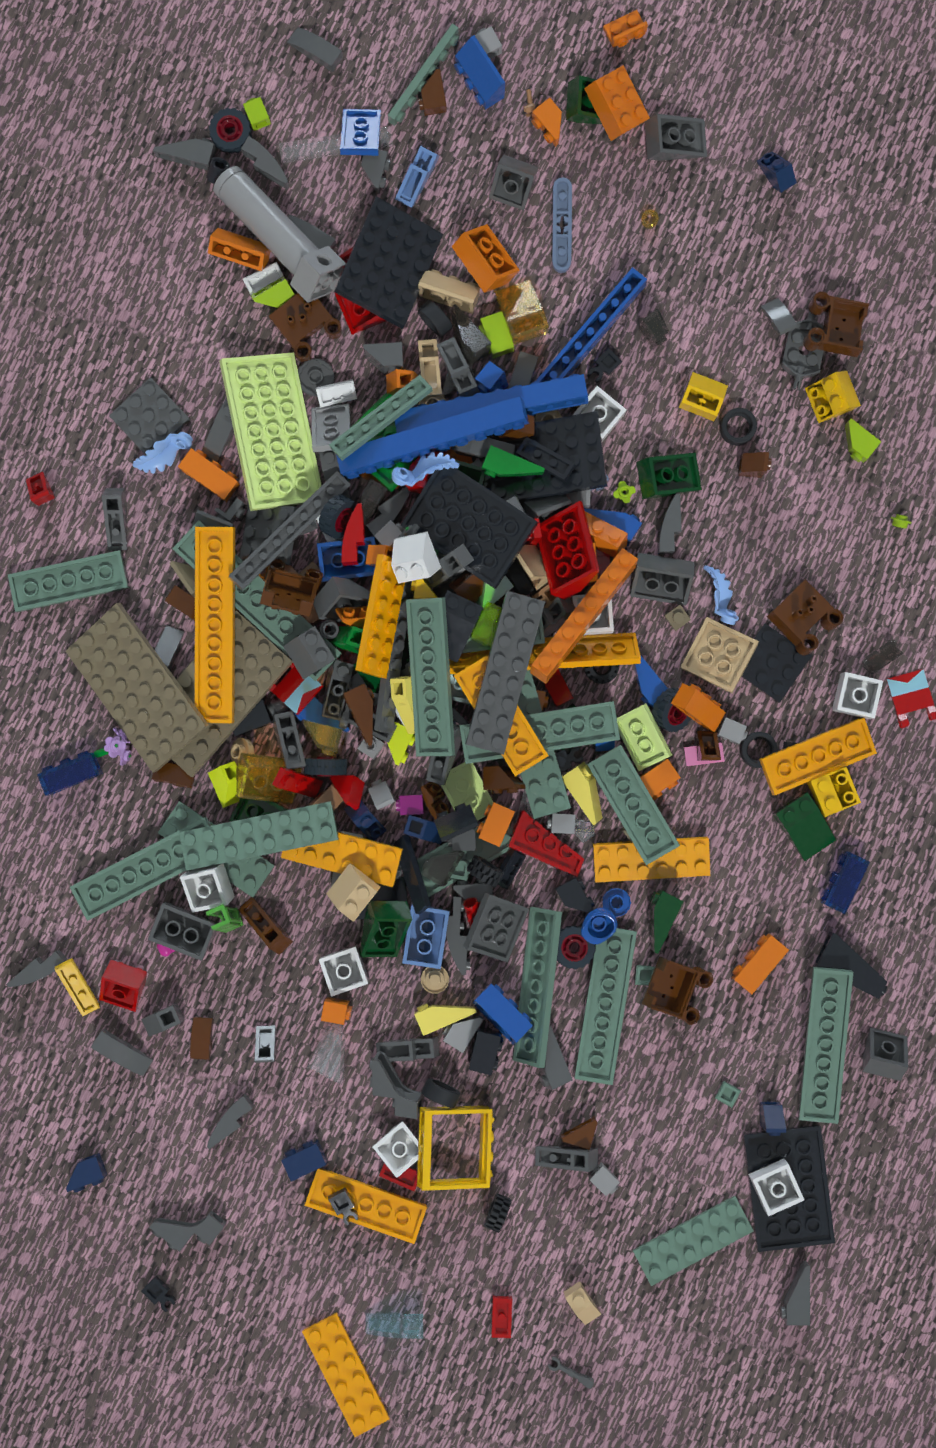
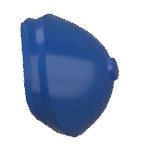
(599, 926)

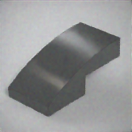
(779, 316)
(523, 369)

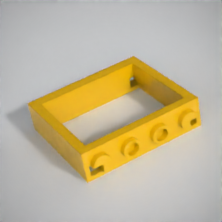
(424, 1149)

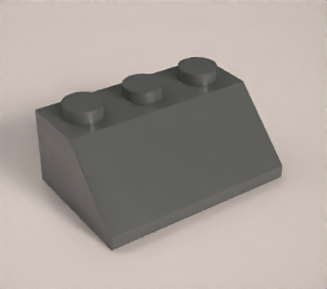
(662, 579)
(183, 931)

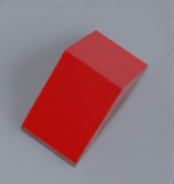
(39, 489)
(349, 788)

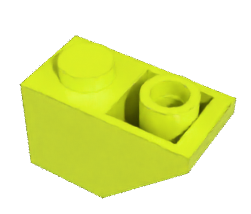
(399, 744)
(224, 783)

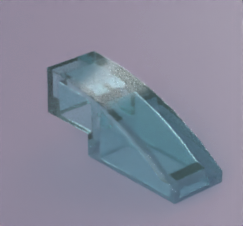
(395, 1325)

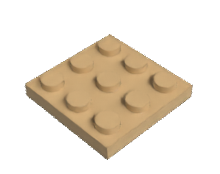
(719, 655)

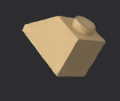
(581, 1303)

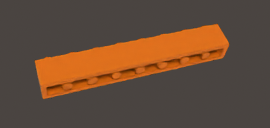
(583, 616)

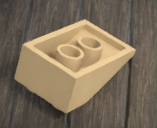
(533, 566)

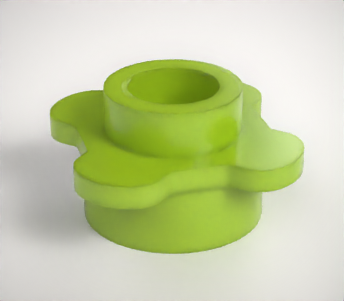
(624, 487)
(900, 521)

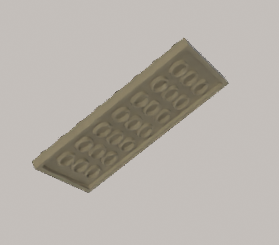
(257, 669)
(136, 687)

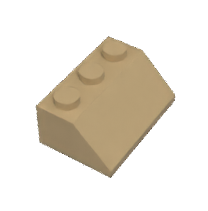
(449, 290)

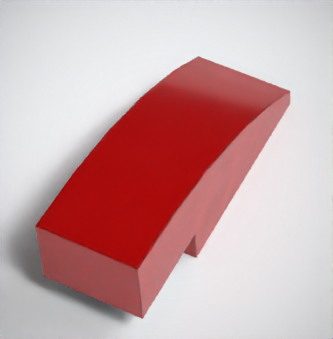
(353, 537)

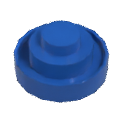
(616, 901)

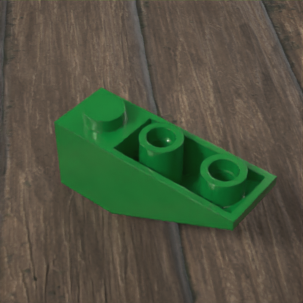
(348, 638)

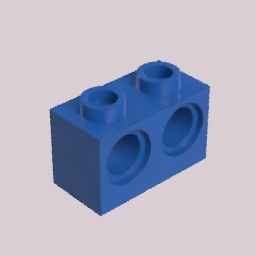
(491, 378)

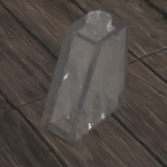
(330, 1054)

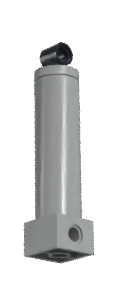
(314, 269)

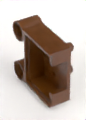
(300, 320)
(841, 325)
(289, 590)
(800, 612)
(672, 989)

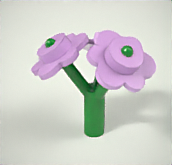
(116, 746)

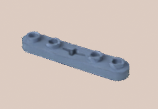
(562, 242)

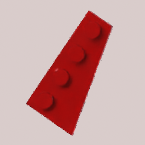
(537, 842)

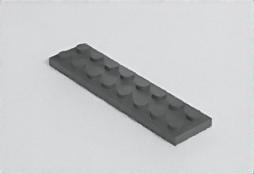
(505, 672)

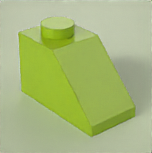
(274, 294)
(860, 441)

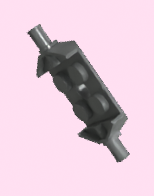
(801, 365)

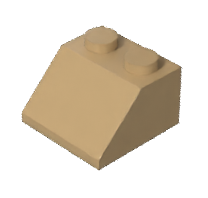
(352, 892)

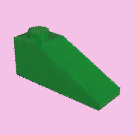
(506, 464)

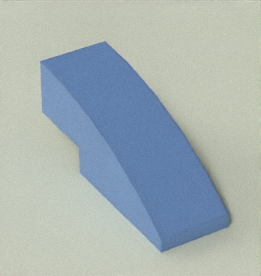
(417, 176)

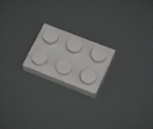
(329, 424)

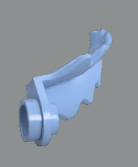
(163, 452)
(424, 466)
(722, 596)

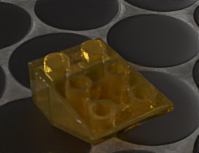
(522, 312)

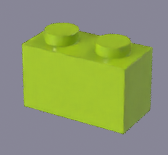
(496, 330)

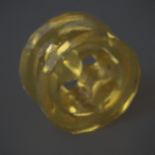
(647, 224)

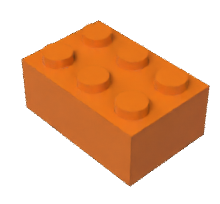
(617, 103)
(485, 258)

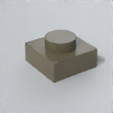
(677, 617)

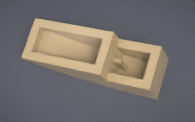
(430, 365)

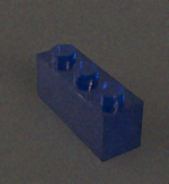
(69, 773)
(844, 882)

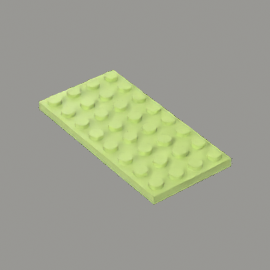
(271, 429)

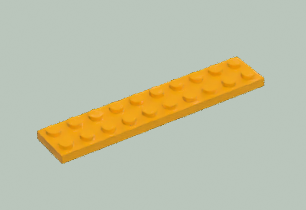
(215, 623)
(588, 652)

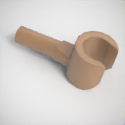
(530, 107)

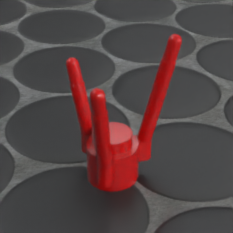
(471, 906)

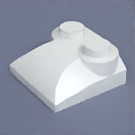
(398, 1149)

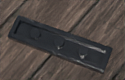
(413, 875)

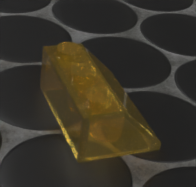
(326, 738)
(256, 776)

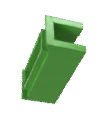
(229, 916)

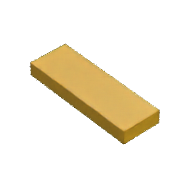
(77, 987)

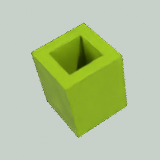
(256, 113)

